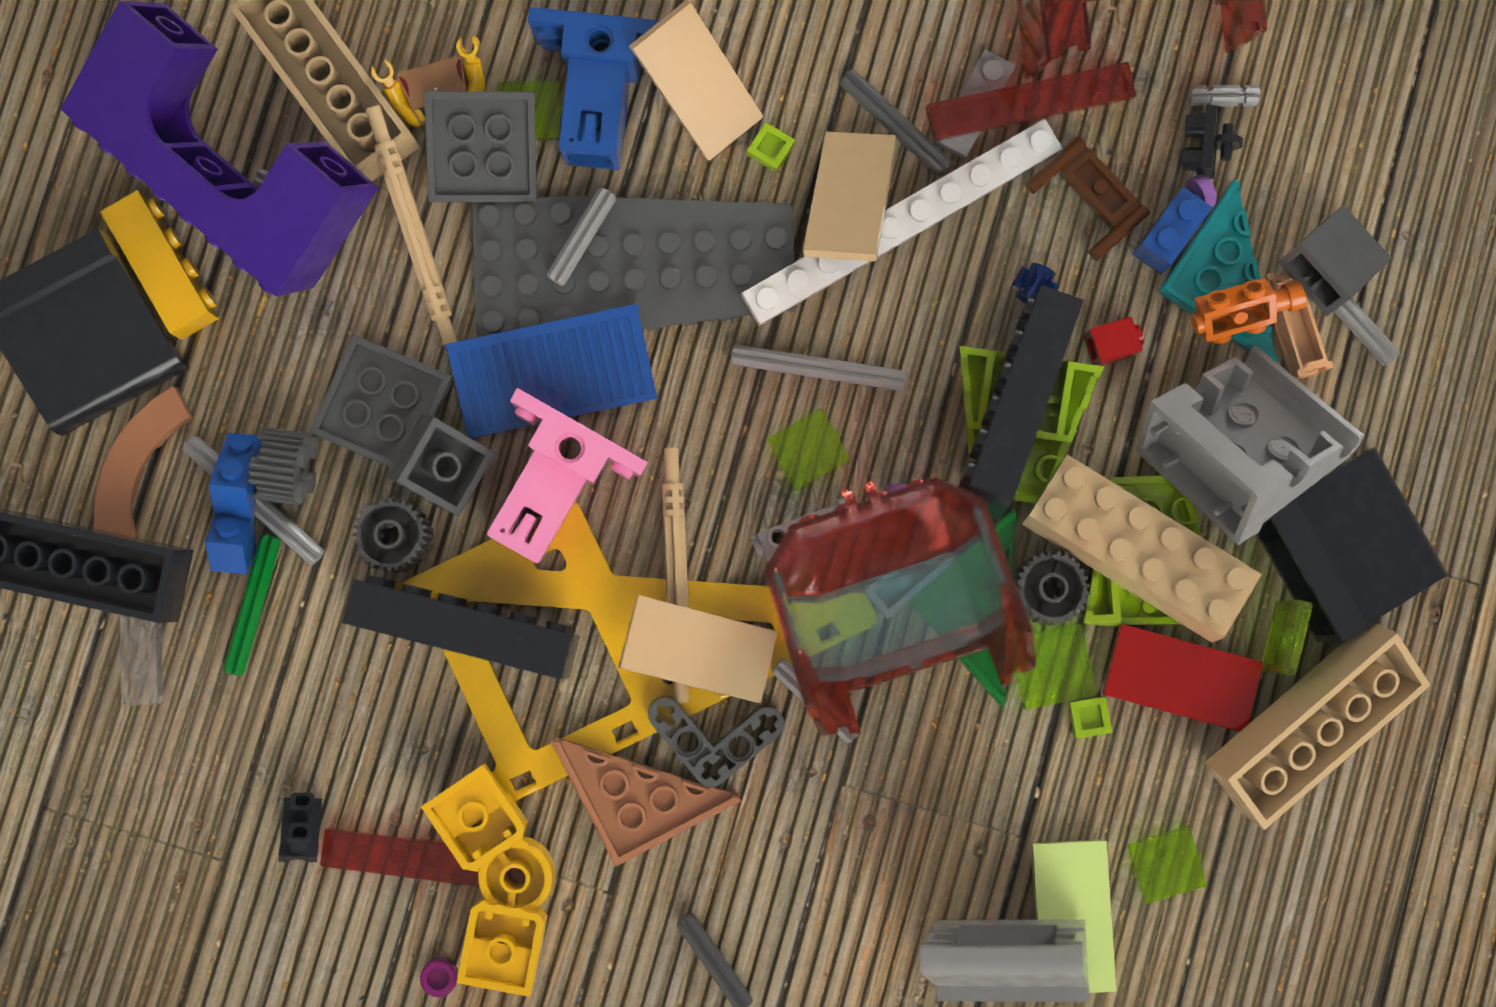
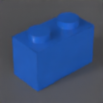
(1172, 230)

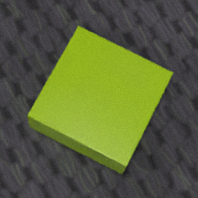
(771, 147)
(1089, 717)

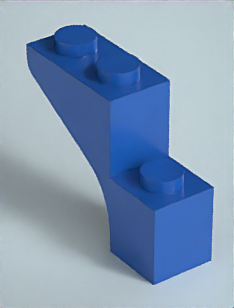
(231, 534)

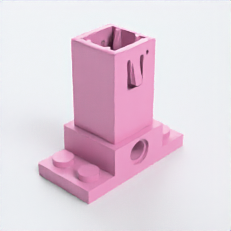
(551, 481)

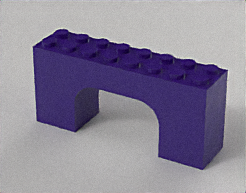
(137, 108)

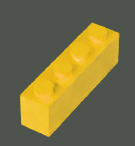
(160, 264)

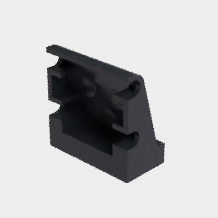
(83, 333)
(1351, 548)

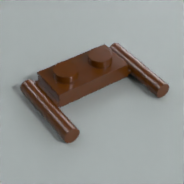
(1098, 189)

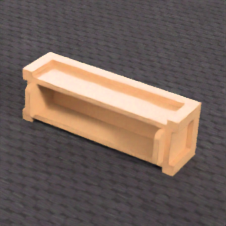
(1298, 336)

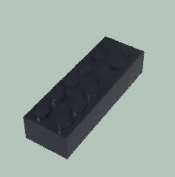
(1020, 398)
(92, 567)
(461, 629)

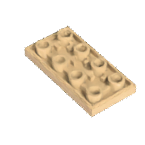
(696, 80)
(850, 196)
(698, 649)

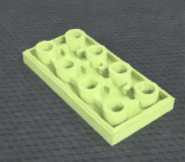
(1075, 885)

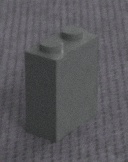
(1335, 260)

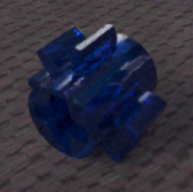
(1030, 280)

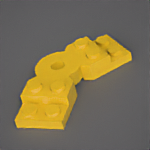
(507, 924)

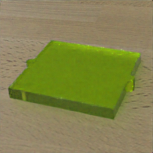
(546, 105)
(808, 449)
(1167, 865)

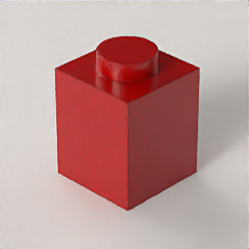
(1114, 341)

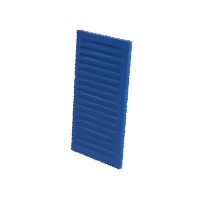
(566, 363)

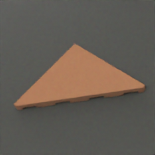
(634, 802)

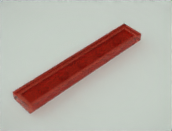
(1030, 101)
(398, 857)

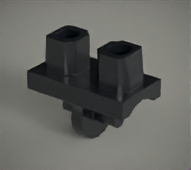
(1207, 126)
(300, 828)

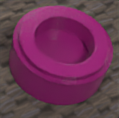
(439, 977)

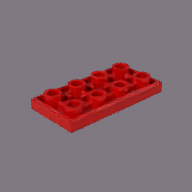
(1182, 678)

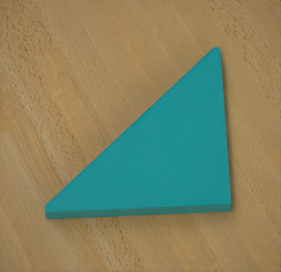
(1217, 260)

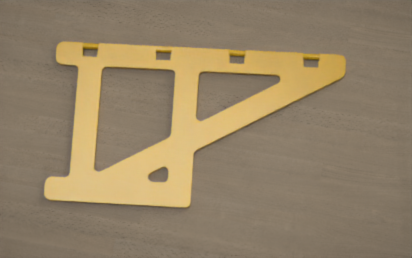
(505, 577)

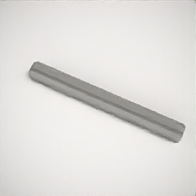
(818, 367)
(264, 510)

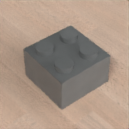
(440, 464)

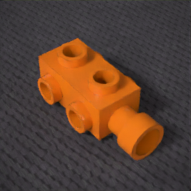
(1244, 308)

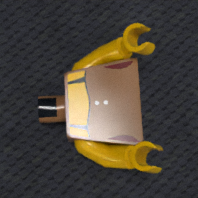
(451, 74)

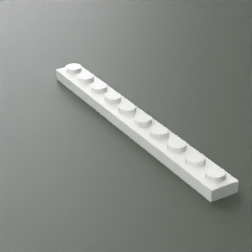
(908, 219)

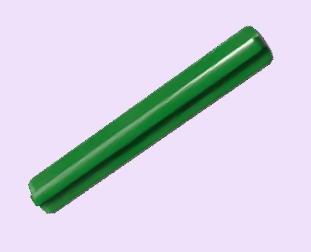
(251, 605)

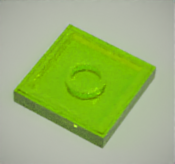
(1286, 637)
(1060, 670)

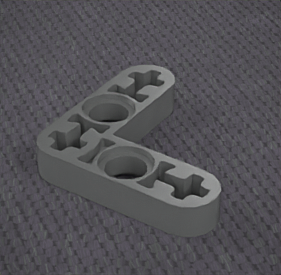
(705, 749)

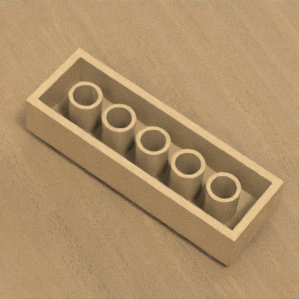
(323, 77)
(1142, 549)
(1317, 724)

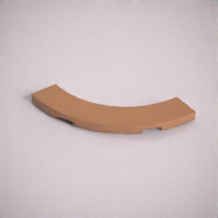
(128, 456)

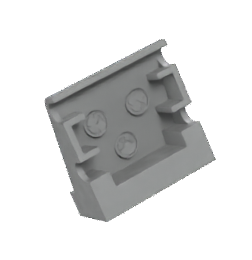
(1244, 441)
(1007, 960)

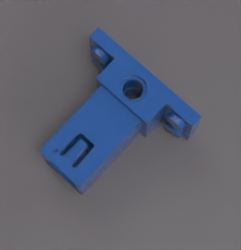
(597, 80)

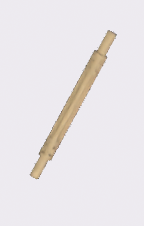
(411, 225)
(675, 544)

